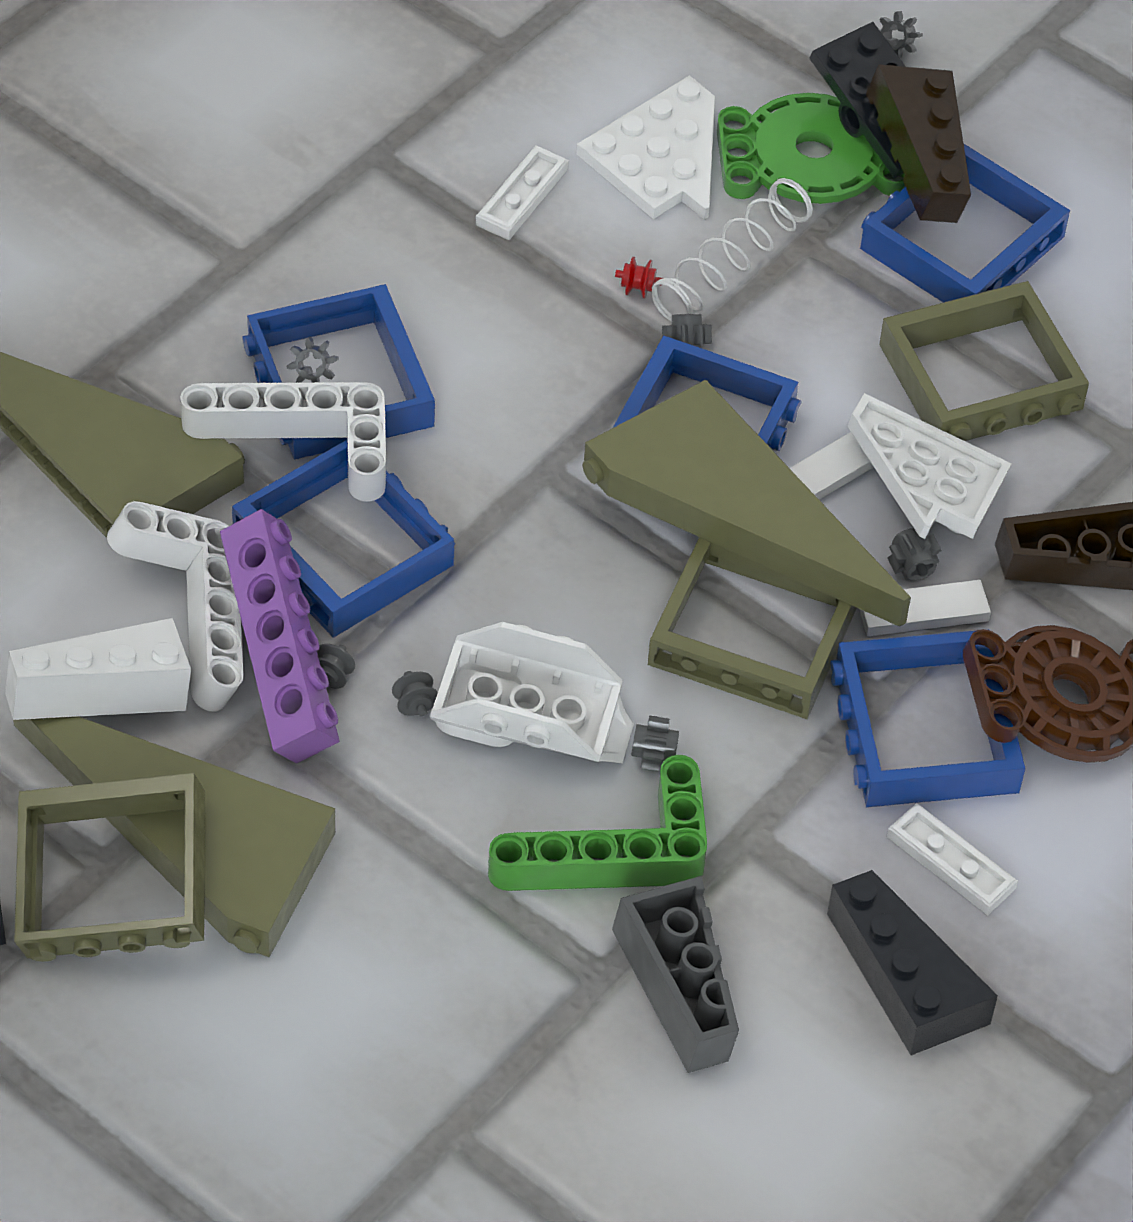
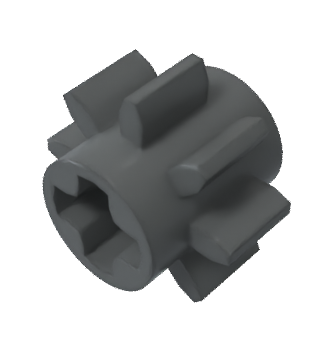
(903, 26)
(689, 329)
(319, 352)
(914, 554)
(654, 742)

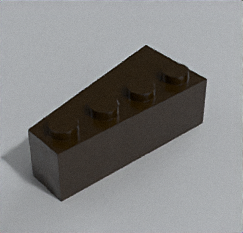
(926, 137)
(1070, 547)

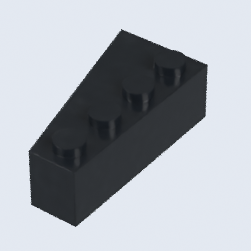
(908, 966)

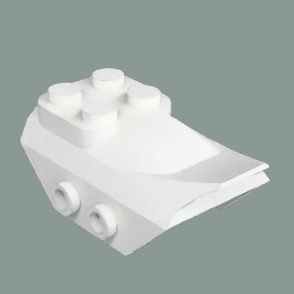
(532, 691)

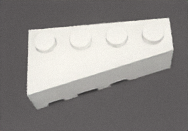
(101, 674)

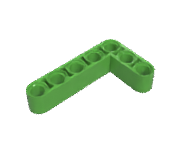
(617, 847)

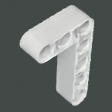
(297, 411)
(213, 614)

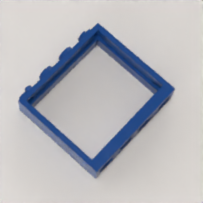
(940, 279)
(337, 314)
(723, 373)
(409, 513)
(917, 784)

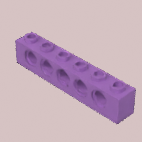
(280, 636)

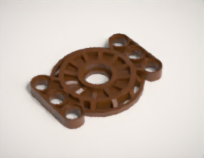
(1034, 704)

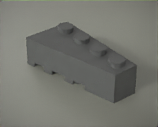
(679, 968)

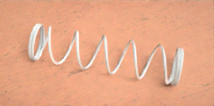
(783, 210)

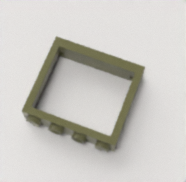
(970, 315)
(735, 672)
(105, 801)

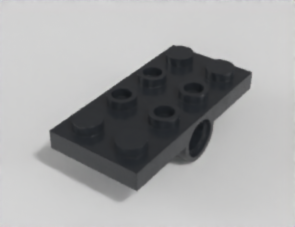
(848, 69)

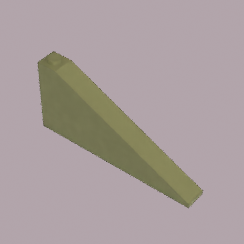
(110, 447)
(719, 480)
(257, 836)

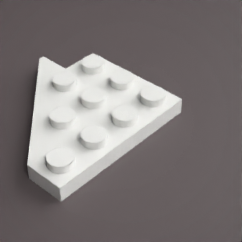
(659, 150)
(927, 468)

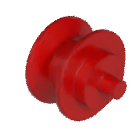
(637, 277)

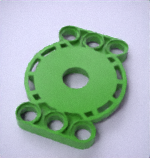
(774, 155)

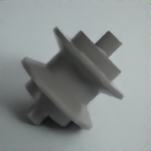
(336, 664)
(414, 693)

